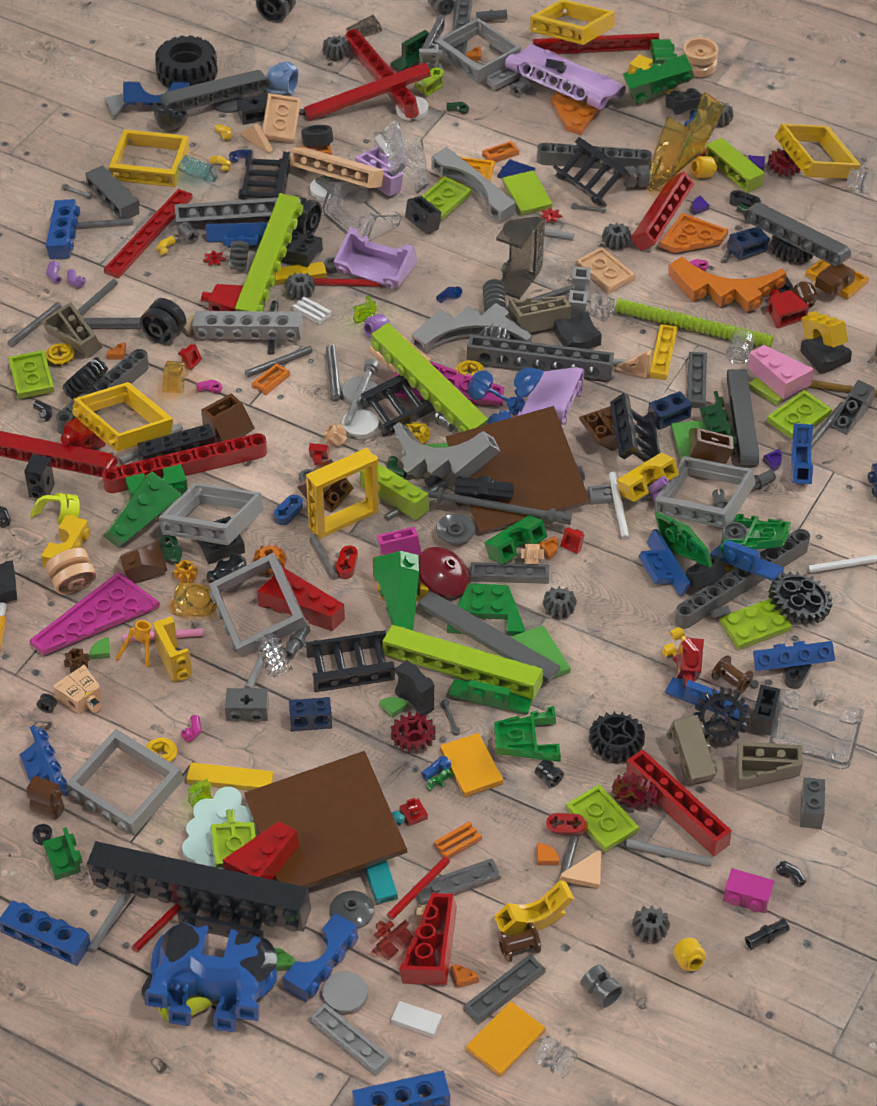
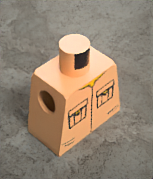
(79, 691)

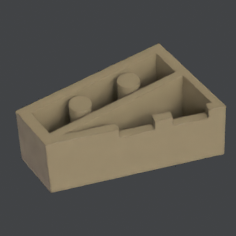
(539, 314)

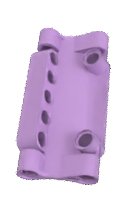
(597, 87)

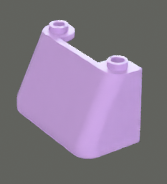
(374, 261)
(556, 389)

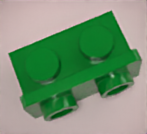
(62, 855)

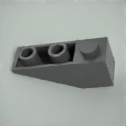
(854, 407)

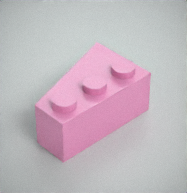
(779, 371)

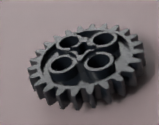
(800, 598)

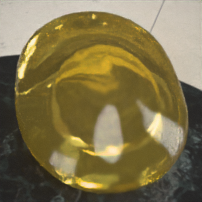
(192, 600)

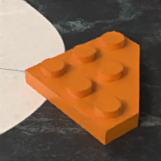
(574, 113)
(691, 234)

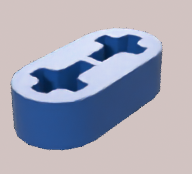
(286, 508)

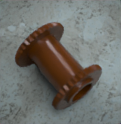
(732, 675)
(519, 942)

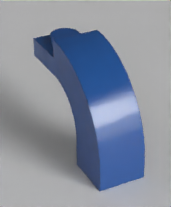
(800, 461)

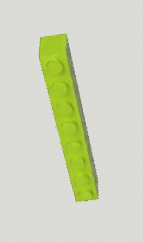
(270, 253)
(426, 379)
(462, 661)

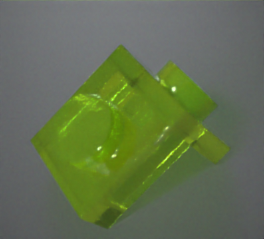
(363, 311)
(199, 791)

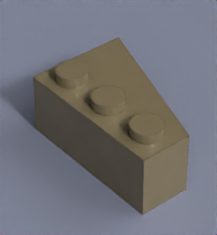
(72, 329)
(692, 749)
(766, 763)

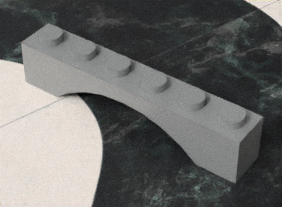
(452, 166)

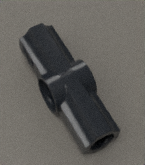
(484, 488)

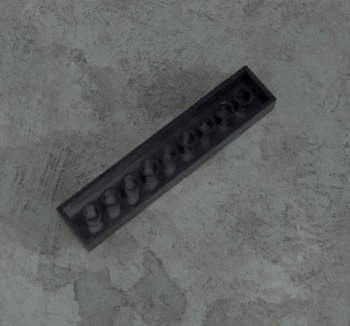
(199, 886)

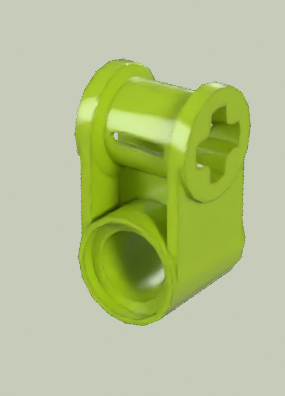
(431, 84)

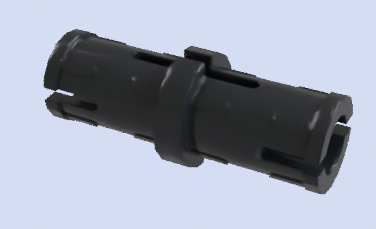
(767, 933)

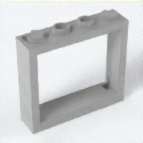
(466, 65)
(702, 513)
(175, 523)
(283, 628)
(132, 824)

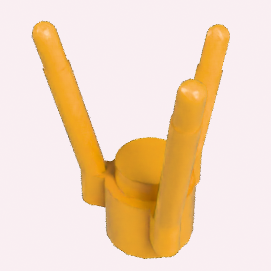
(142, 634)

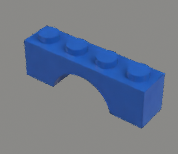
(135, 93)
(305, 977)

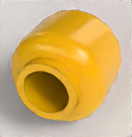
(703, 167)
(689, 954)

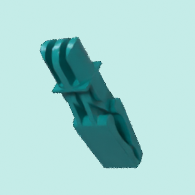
(381, 882)

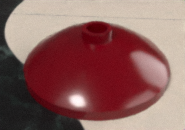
(443, 572)

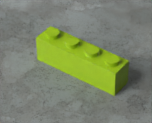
(735, 165)
(400, 493)

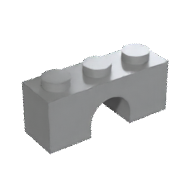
(579, 296)

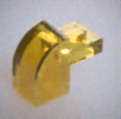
(174, 376)

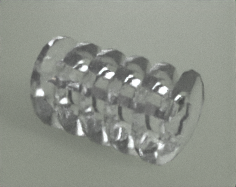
(271, 655)

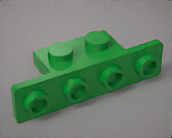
(489, 695)

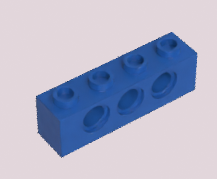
(62, 229)
(51, 942)
(409, 1089)

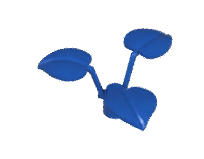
(524, 382)

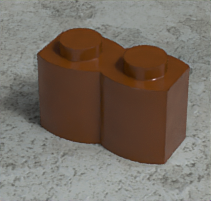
(835, 279)
(45, 797)

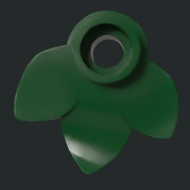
(171, 550)

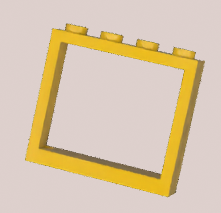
(546, 24)
(789, 137)
(149, 175)
(159, 420)
(332, 473)

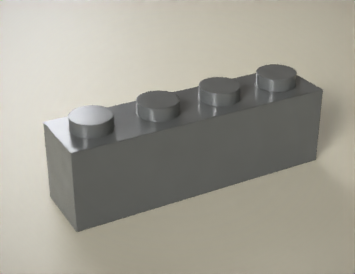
(112, 193)

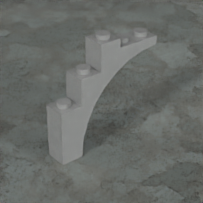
(445, 328)
(460, 459)

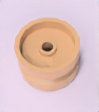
(702, 56)
(71, 571)

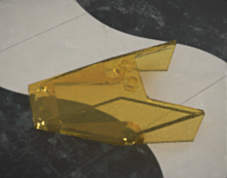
(680, 145)

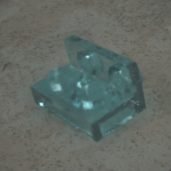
(197, 168)

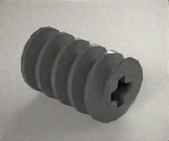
(493, 293)

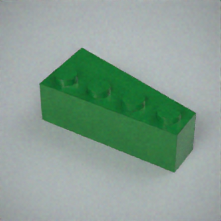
(658, 78)
(144, 505)

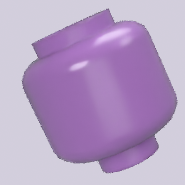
(374, 323)

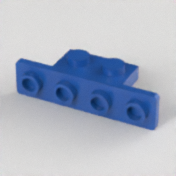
(232, 232)
(747, 559)
(662, 564)
(795, 655)
(693, 692)
(41, 761)

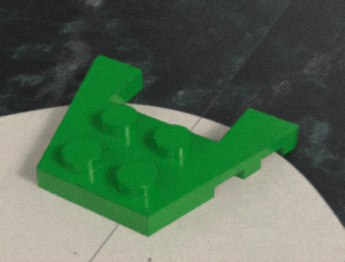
(762, 533)
(491, 602)
(518, 736)

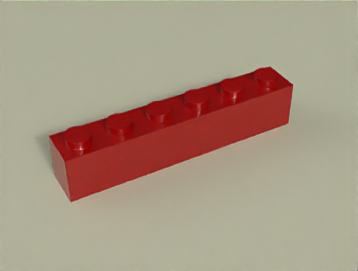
(662, 211)
(682, 804)

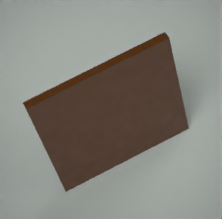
(535, 460)
(337, 818)

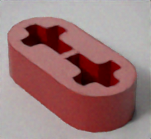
(343, 561)
(567, 819)

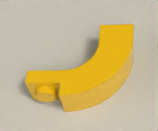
(542, 912)

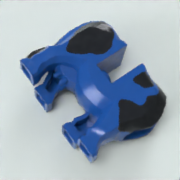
(185, 969)

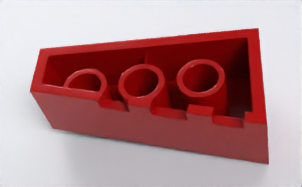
(314, 603)
(430, 951)

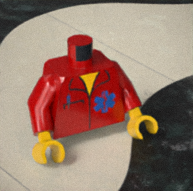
(687, 656)

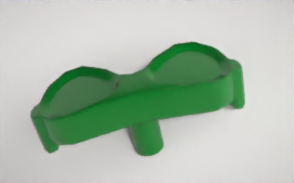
(434, 781)

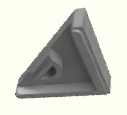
(115, 104)

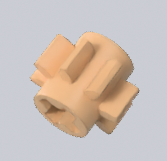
(335, 435)
(532, 553)

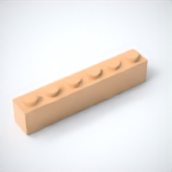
(336, 167)

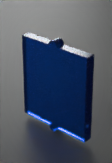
(513, 167)

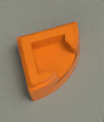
(475, 54)
(117, 352)
(550, 547)
(546, 855)
(463, 976)

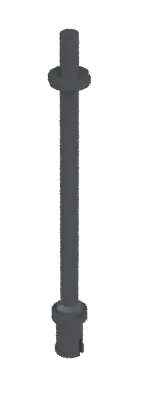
(550, 515)

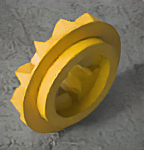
(66, 350)
(463, 367)
(424, 431)
(158, 744)

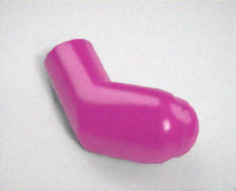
(701, 264)
(210, 385)
(194, 731)

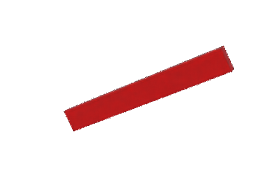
(599, 44)
(367, 91)
(146, 234)

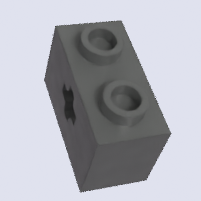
(247, 704)
(812, 803)

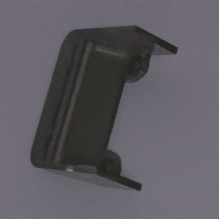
(525, 253)

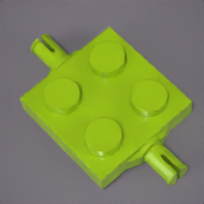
(229, 837)

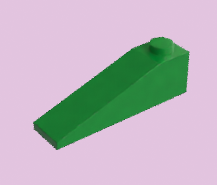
(682, 540)
(398, 582)

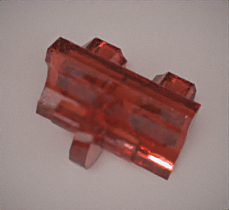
(386, 946)

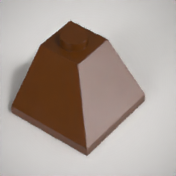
(143, 562)

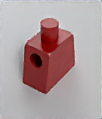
(223, 297)
(786, 308)
(79, 435)

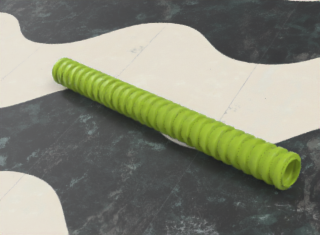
(687, 322)

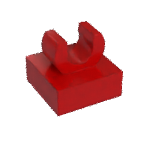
(190, 356)
(318, 452)
(572, 540)
(413, 811)

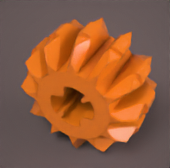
(264, 551)

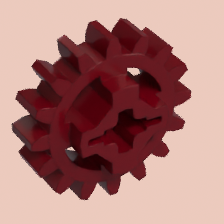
(782, 163)
(413, 732)
(634, 791)

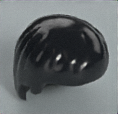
(167, 119)
(226, 567)

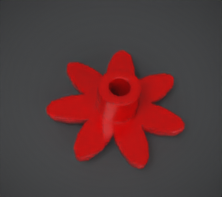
(551, 215)
(214, 257)

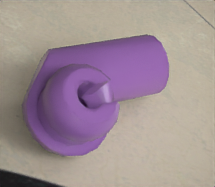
(51, 272)
(75, 281)
(656, 487)

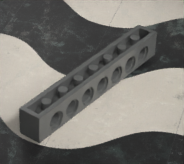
(540, 356)

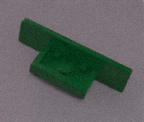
(410, 51)
(716, 419)

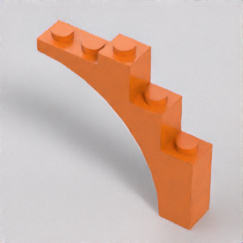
(723, 290)

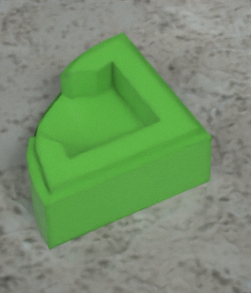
(100, 649)
(393, 705)
(284, 960)

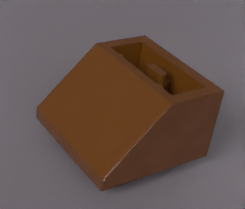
(227, 418)
(601, 427)
(710, 445)
(333, 493)

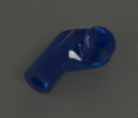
(241, 153)
(449, 292)

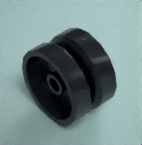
(275, 10)
(310, 217)
(163, 321)

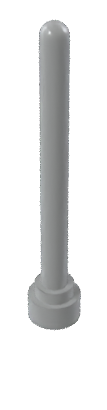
(370, 368)

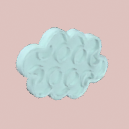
(198, 845)

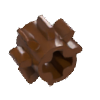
(75, 659)

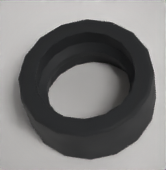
(317, 135)
(702, 576)

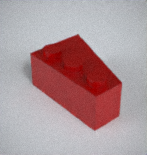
(264, 853)

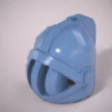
(282, 78)

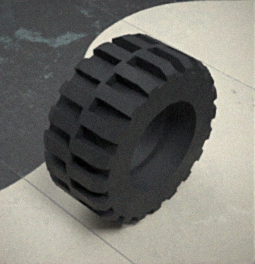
(186, 60)

